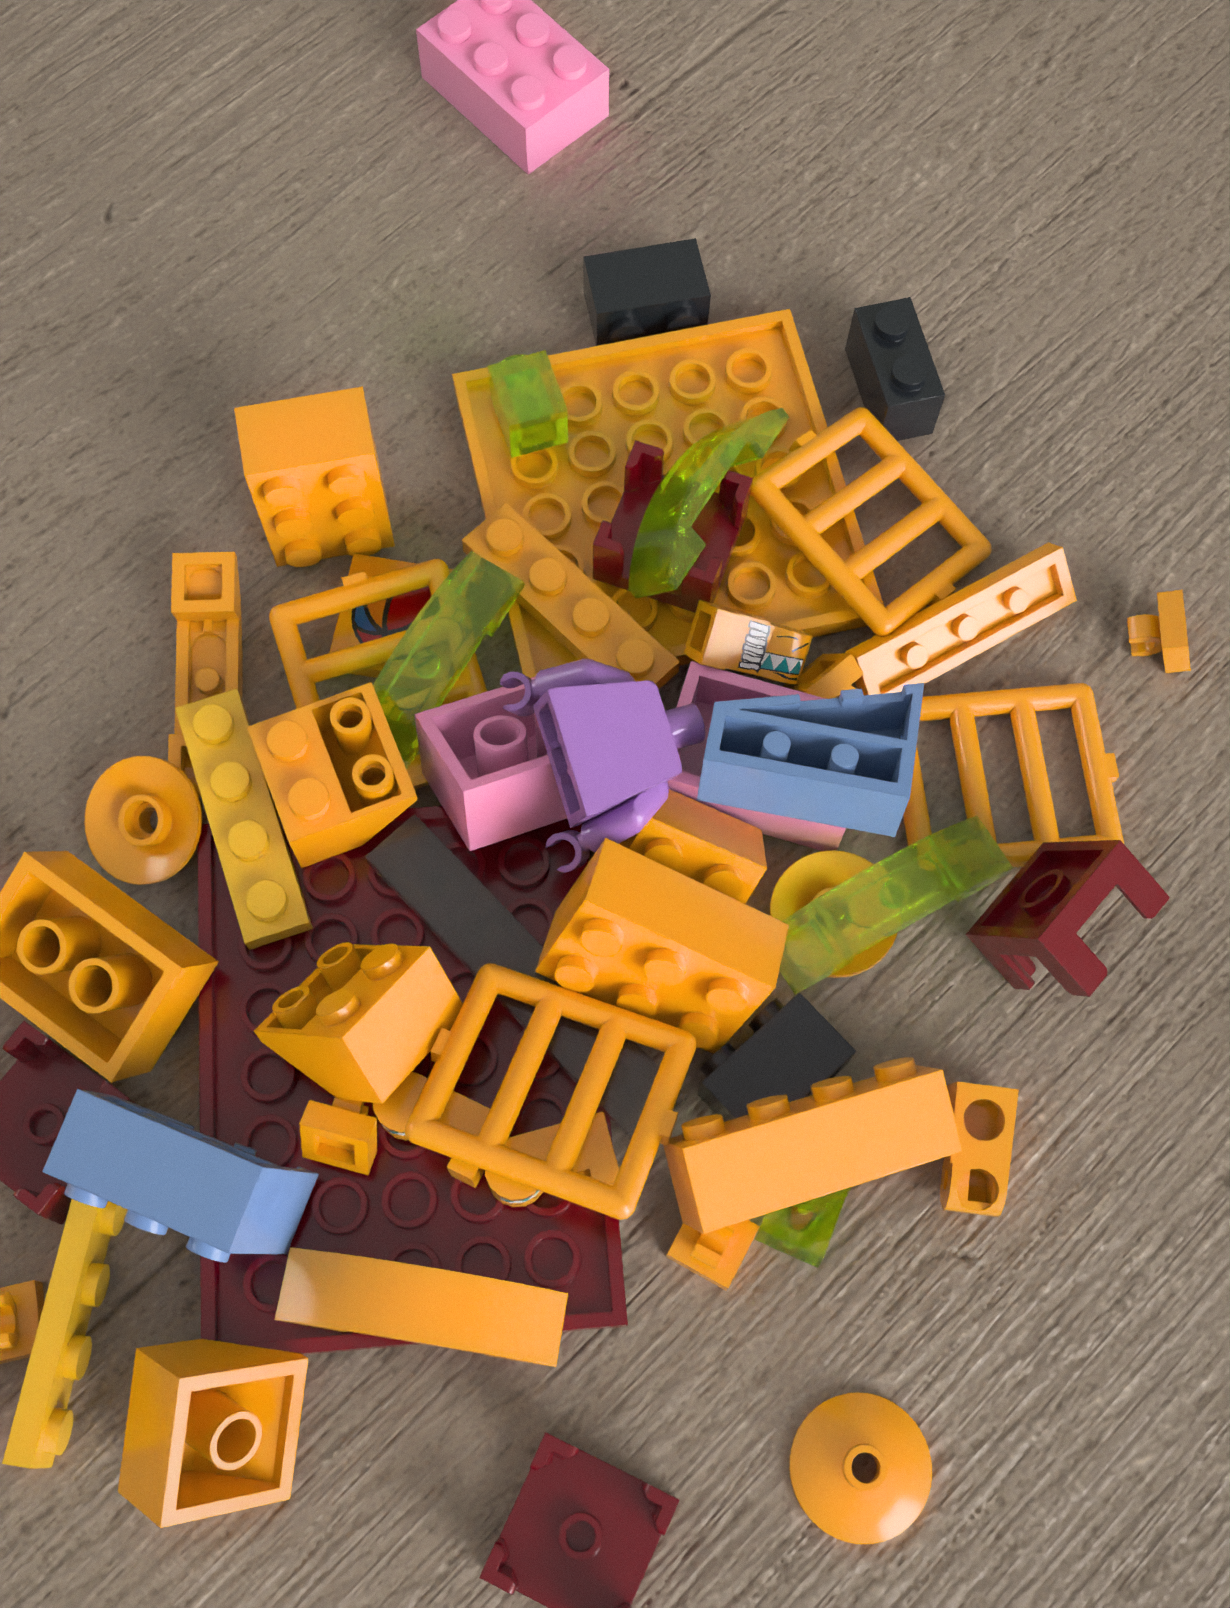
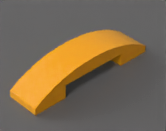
(207, 636)
(422, 1305)

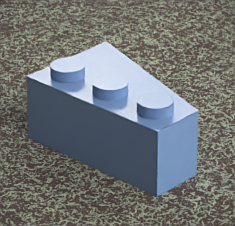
(816, 759)
(177, 1178)

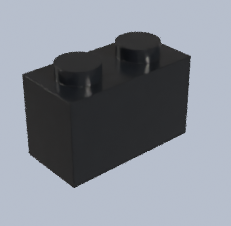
(645, 291)
(895, 368)
(783, 1057)

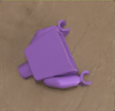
(606, 747)

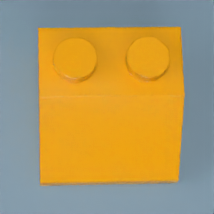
(210, 1429)

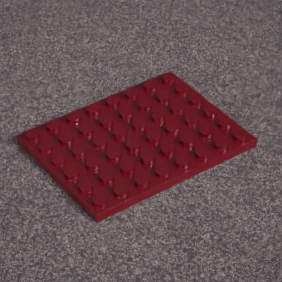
(409, 1201)

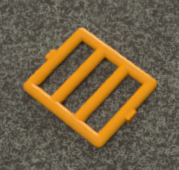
(847, 574)
(357, 592)
(1021, 703)
(555, 1172)

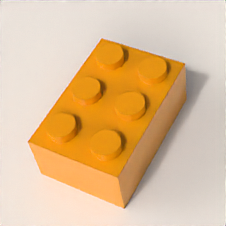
(315, 476)
(663, 946)
(94, 964)

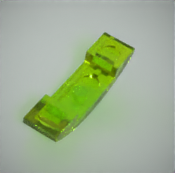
(665, 539)
(441, 644)
(888, 899)

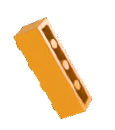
(811, 1145)

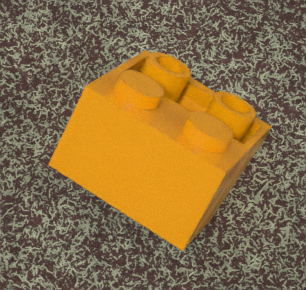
(333, 773)
(704, 846)
(363, 1018)

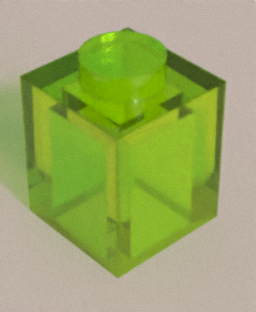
(528, 403)

